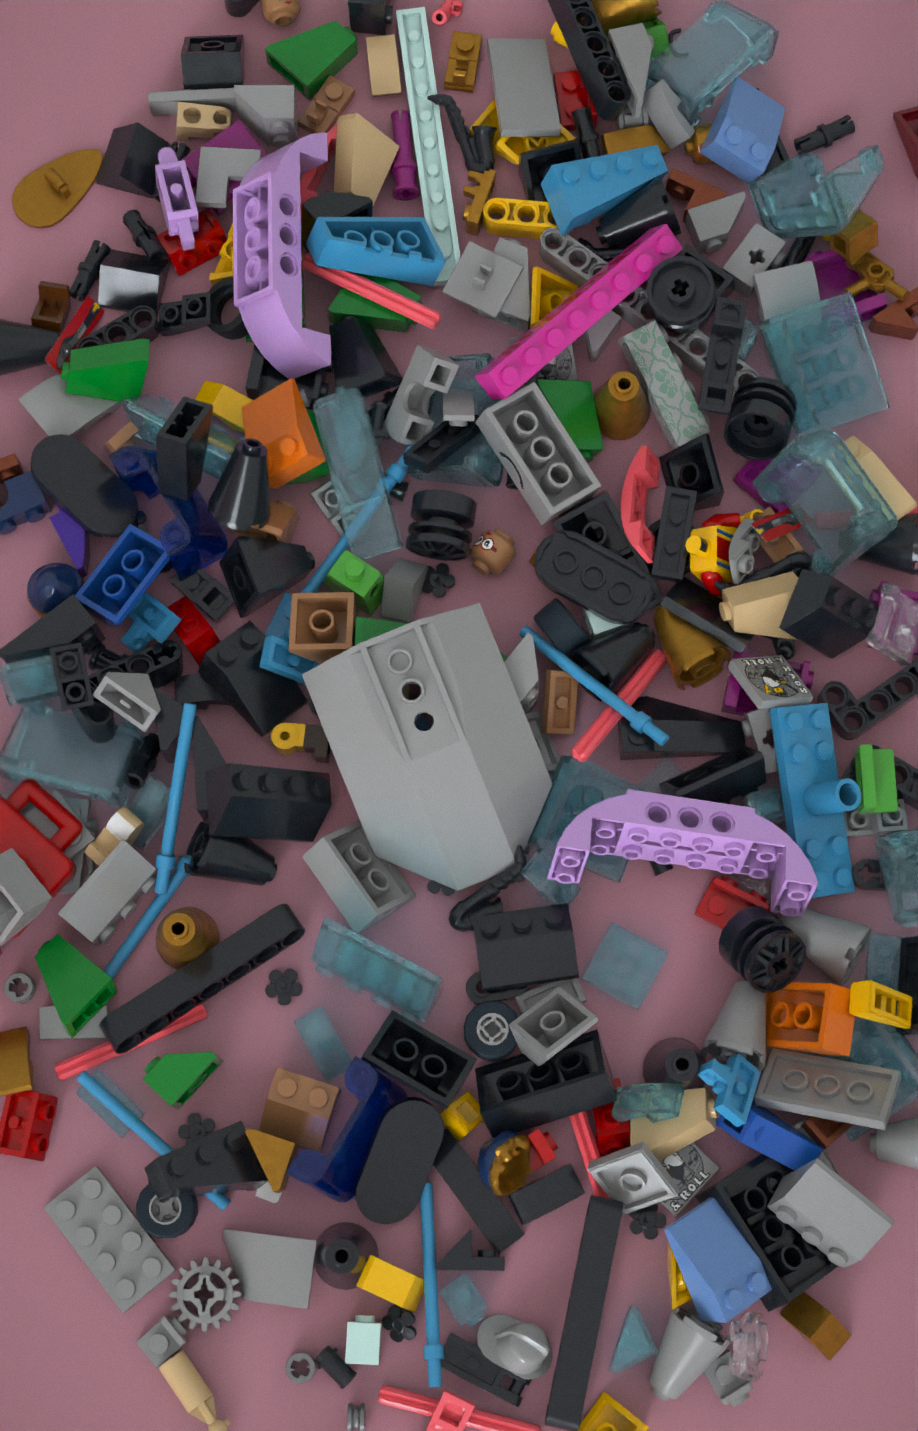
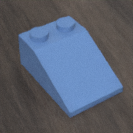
(744, 131)
(716, 1263)

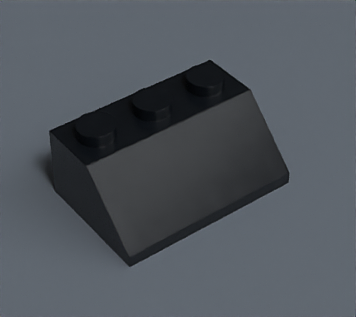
(827, 614)
(721, 778)
(525, 947)
(419, 1059)

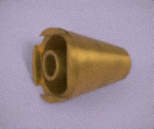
(624, 12)
(621, 406)
(690, 652)
(198, 936)

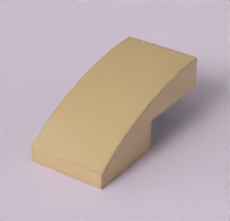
(383, 65)

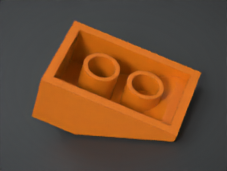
(285, 430)
(810, 1019)

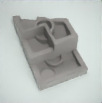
(785, 290)
(64, 412)
(272, 1267)

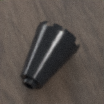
(638, 214)
(23, 346)
(243, 488)
(897, 549)
(615, 656)
(228, 858)
(661, 1063)
(357, 1243)

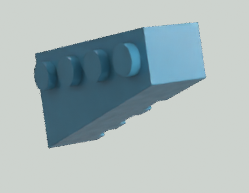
(598, 184)
(378, 247)

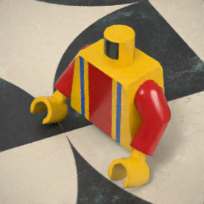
(710, 548)

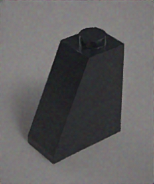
(361, 358)
(183, 448)

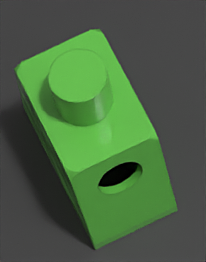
(356, 576)

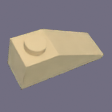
(883, 479)

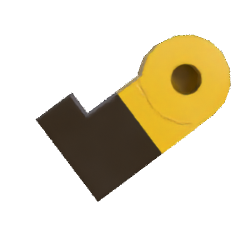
(301, 738)

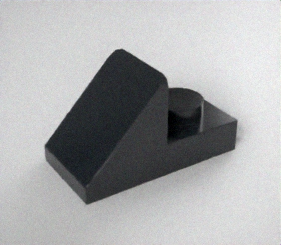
(460, 1258)

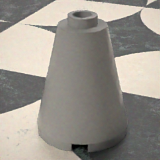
(830, 942)
(739, 1027)
(897, 1143)
(685, 1352)

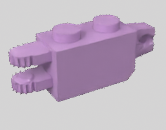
(177, 197)

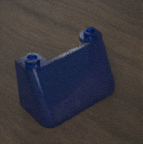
(191, 538)
(338, 1171)

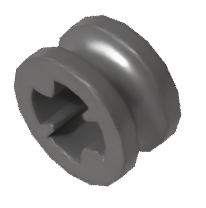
(25, 980)
(299, 1357)
(356, 1417)

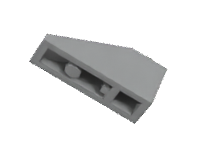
(633, 52)

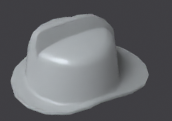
(515, 1346)

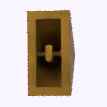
(816, 1324)

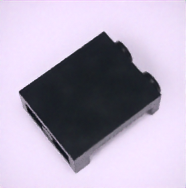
(264, 377)

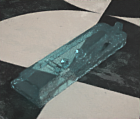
(357, 473)

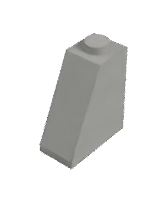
(517, 306)

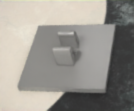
(482, 279)

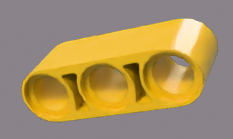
(512, 211)

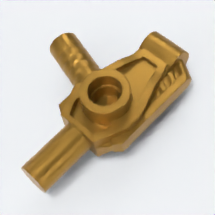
(875, 276)

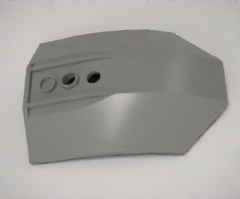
(440, 797)

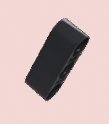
(125, 325)

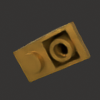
(857, 238)

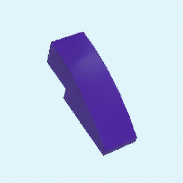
(74, 539)

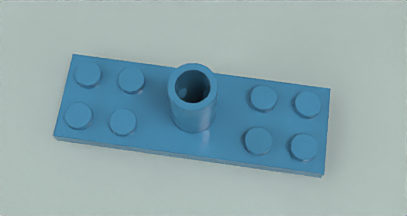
(813, 793)

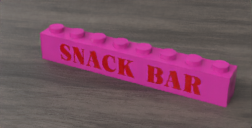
(577, 313)

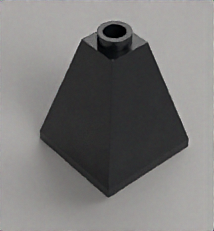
(263, 570)

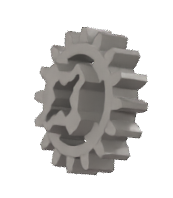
(191, 1294)

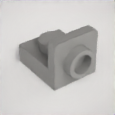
(163, 1340)
(727, 1387)

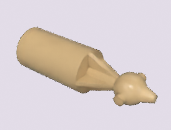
(192, 1391)

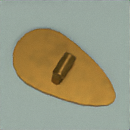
(56, 188)

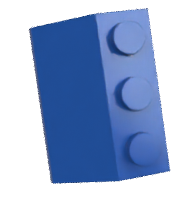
(123, 576)

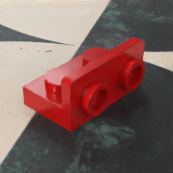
(571, 96)
(207, 244)
(725, 900)
(27, 1124)

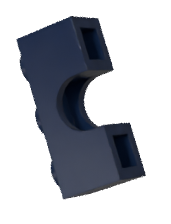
(24, 503)

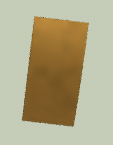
(632, 139)
(15, 1063)

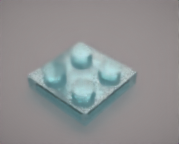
(625, 966)

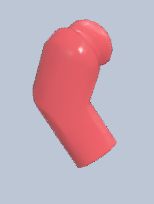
(448, 8)

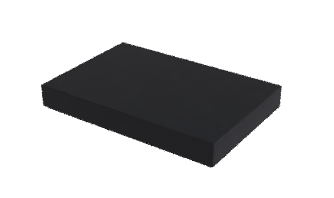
(702, 610)

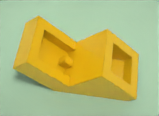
(226, 403)
(391, 1283)

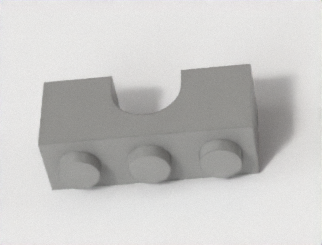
(408, 415)

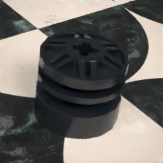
(760, 418)
(441, 525)
(762, 949)

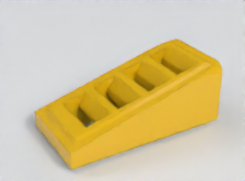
(878, 1004)

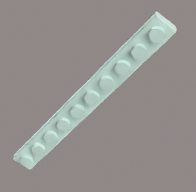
(428, 136)

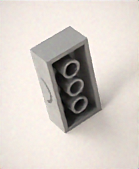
(538, 453)

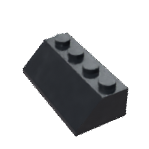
(266, 802)
(522, 1095)

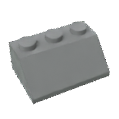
(355, 879)
(110, 893)
(829, 1213)

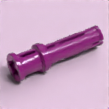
(404, 167)

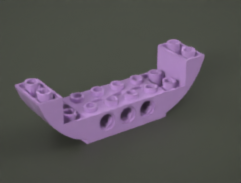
(270, 258)
(688, 835)

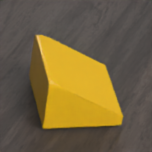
(462, 1116)

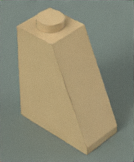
(361, 157)
(759, 605)
(668, 1136)

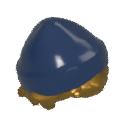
(52, 586)
(505, 1162)

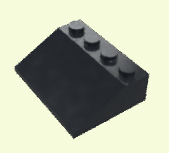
(786, 1257)

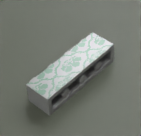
(664, 384)

